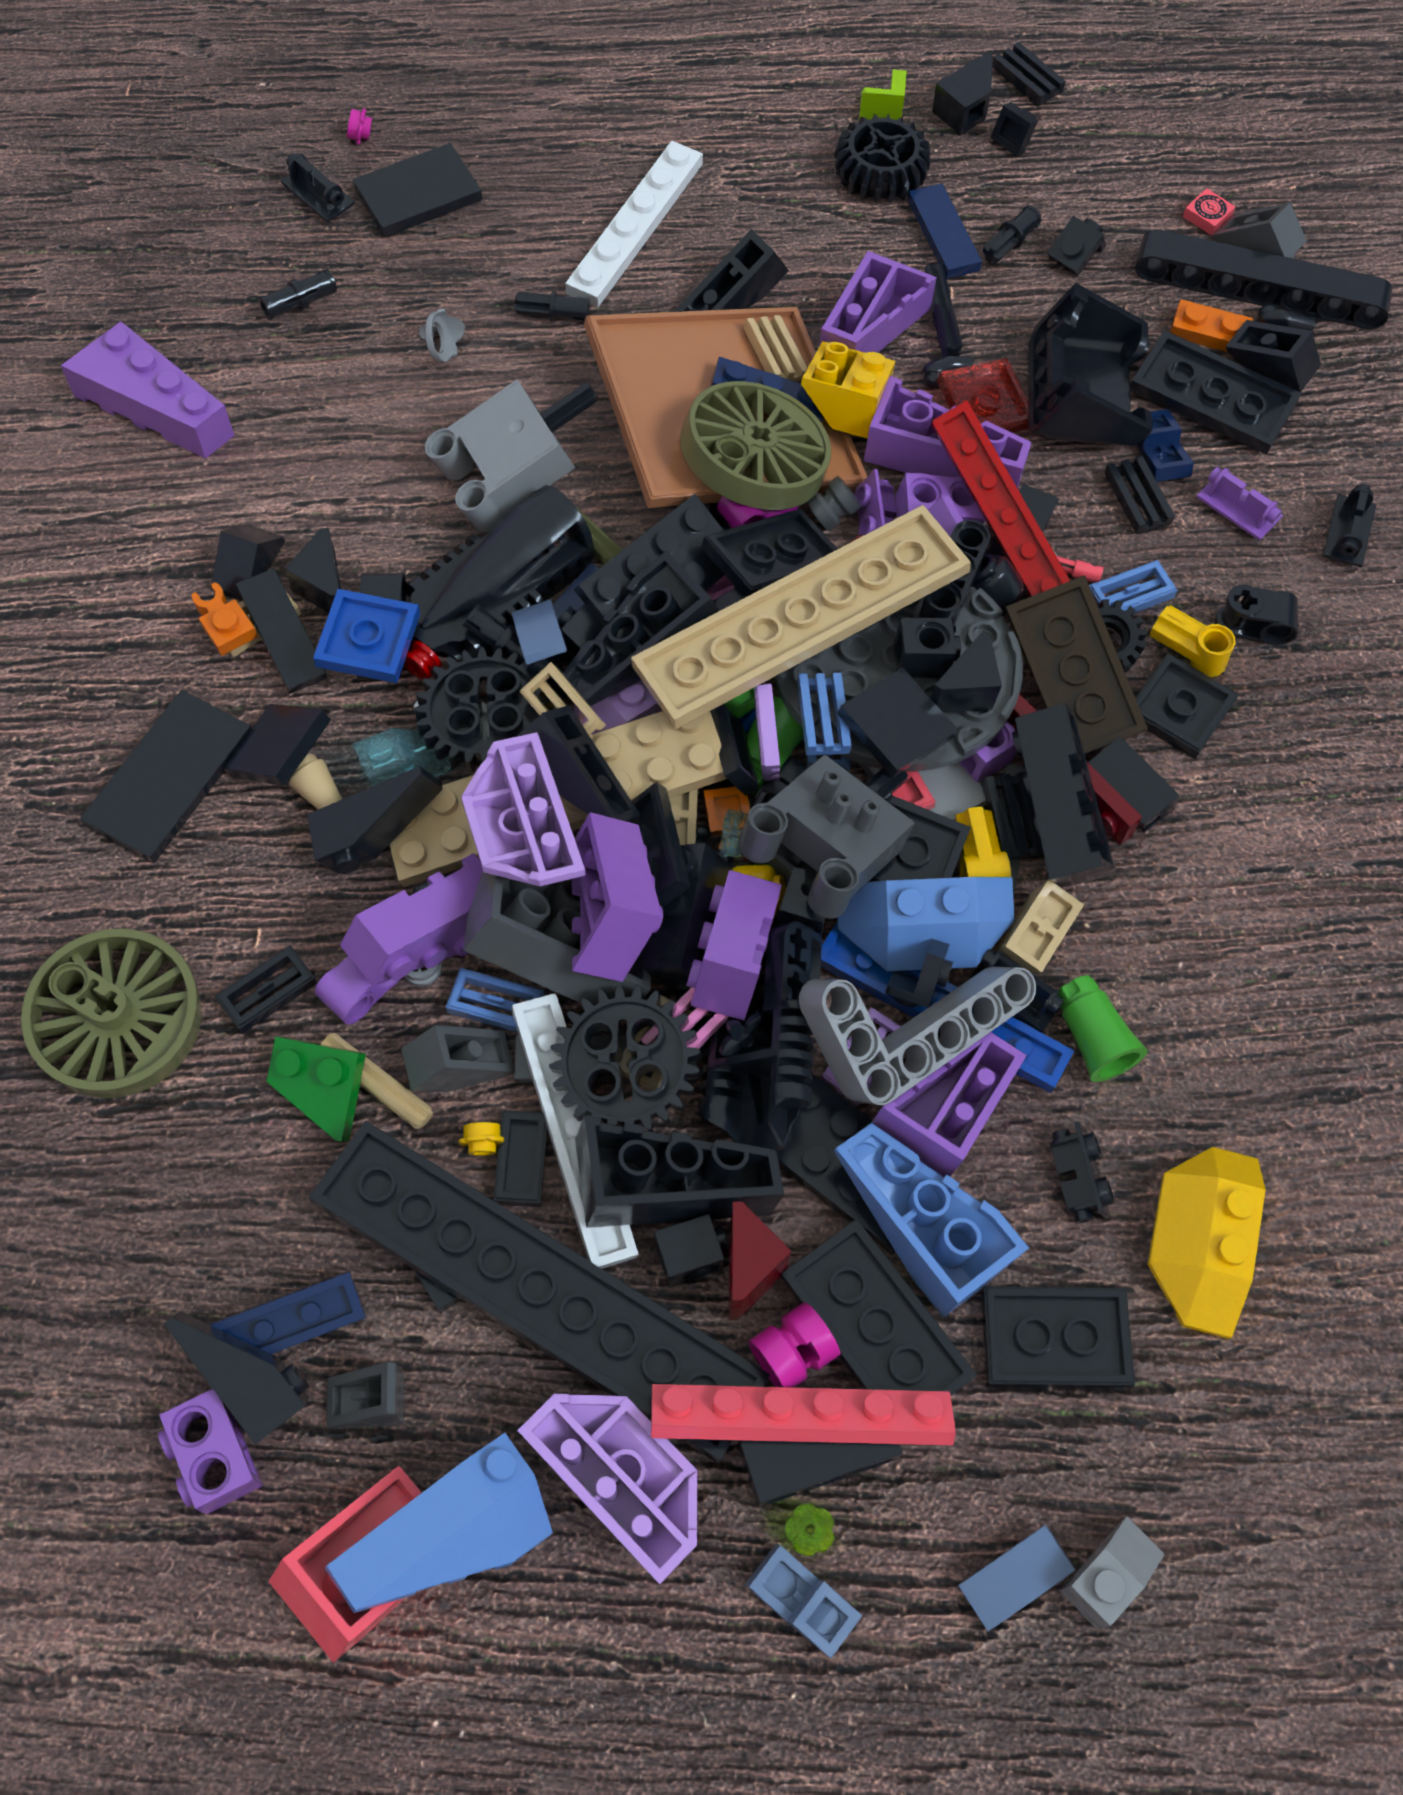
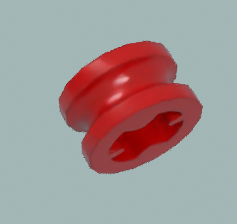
(421, 660)

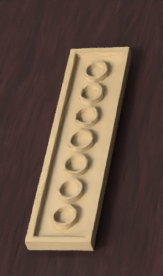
(799, 616)
(635, 751)

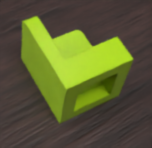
(884, 100)

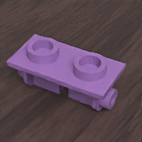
(876, 502)
(1244, 508)

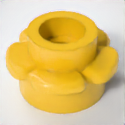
(481, 1138)

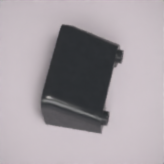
(1082, 372)

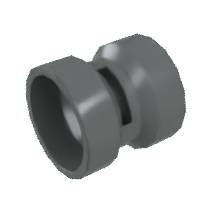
(836, 501)

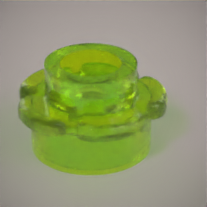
(810, 1515)

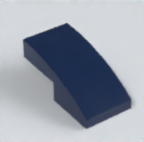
(1163, 449)

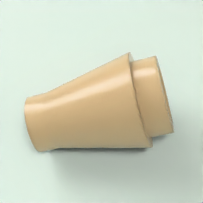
(315, 782)

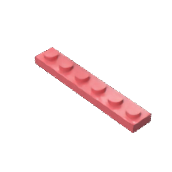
(802, 1414)

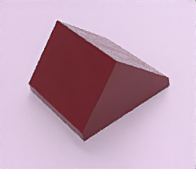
(754, 1259)

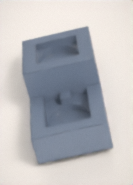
(538, 632)
(1017, 1577)
(803, 1600)

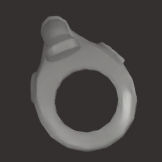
(450, 332)

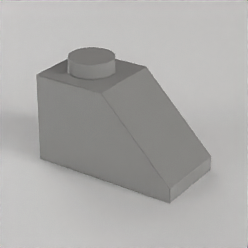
(1113, 1574)

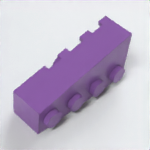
(143, 385)
(906, 442)

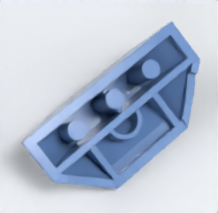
(900, 918)

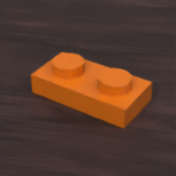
(1206, 324)

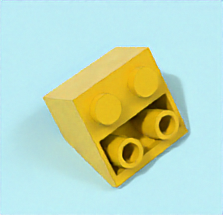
(847, 385)

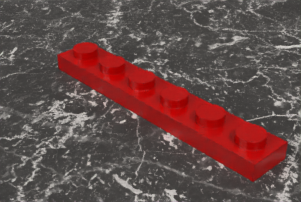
(998, 499)

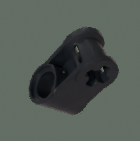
(1263, 615)

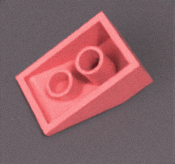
(308, 1587)

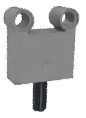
(510, 447)

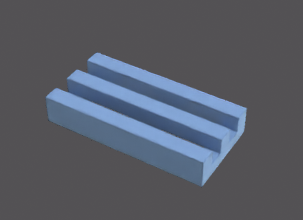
(1165, 588)
(821, 685)
(492, 983)

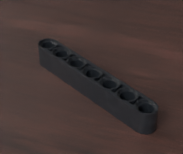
(1264, 279)

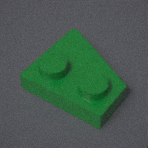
(319, 1082)

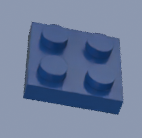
(367, 636)

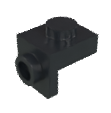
(1077, 244)
(919, 991)

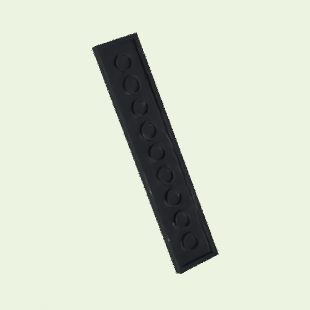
(522, 1276)

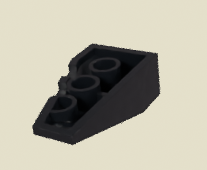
(658, 605)

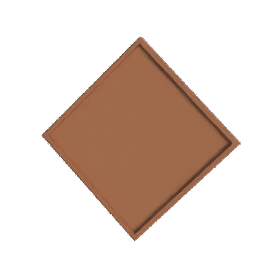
(659, 367)

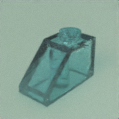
(395, 753)

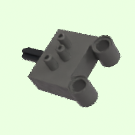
(834, 827)

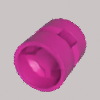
(794, 1347)

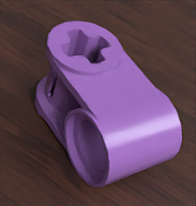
(349, 992)

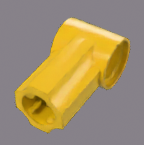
(1195, 640)
(981, 850)

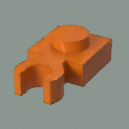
(224, 621)
(717, 804)

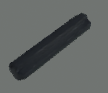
(944, 313)

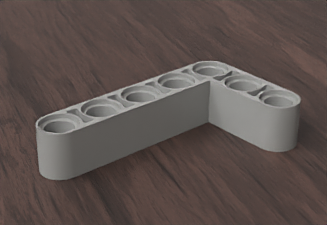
(917, 1037)

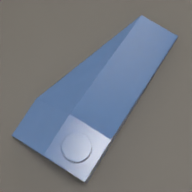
(935, 1227)
(463, 1524)

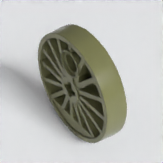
(734, 447)
(98, 1029)

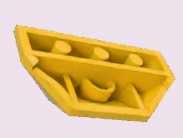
(1208, 1238)

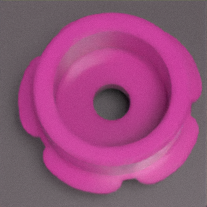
(359, 125)

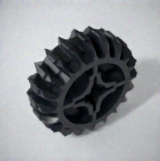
(882, 158)

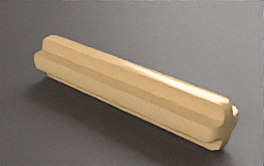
(387, 1089)

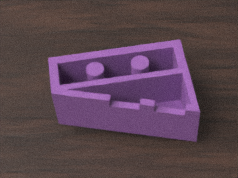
(878, 304)
(615, 898)
(414, 929)
(733, 944)
(952, 1104)

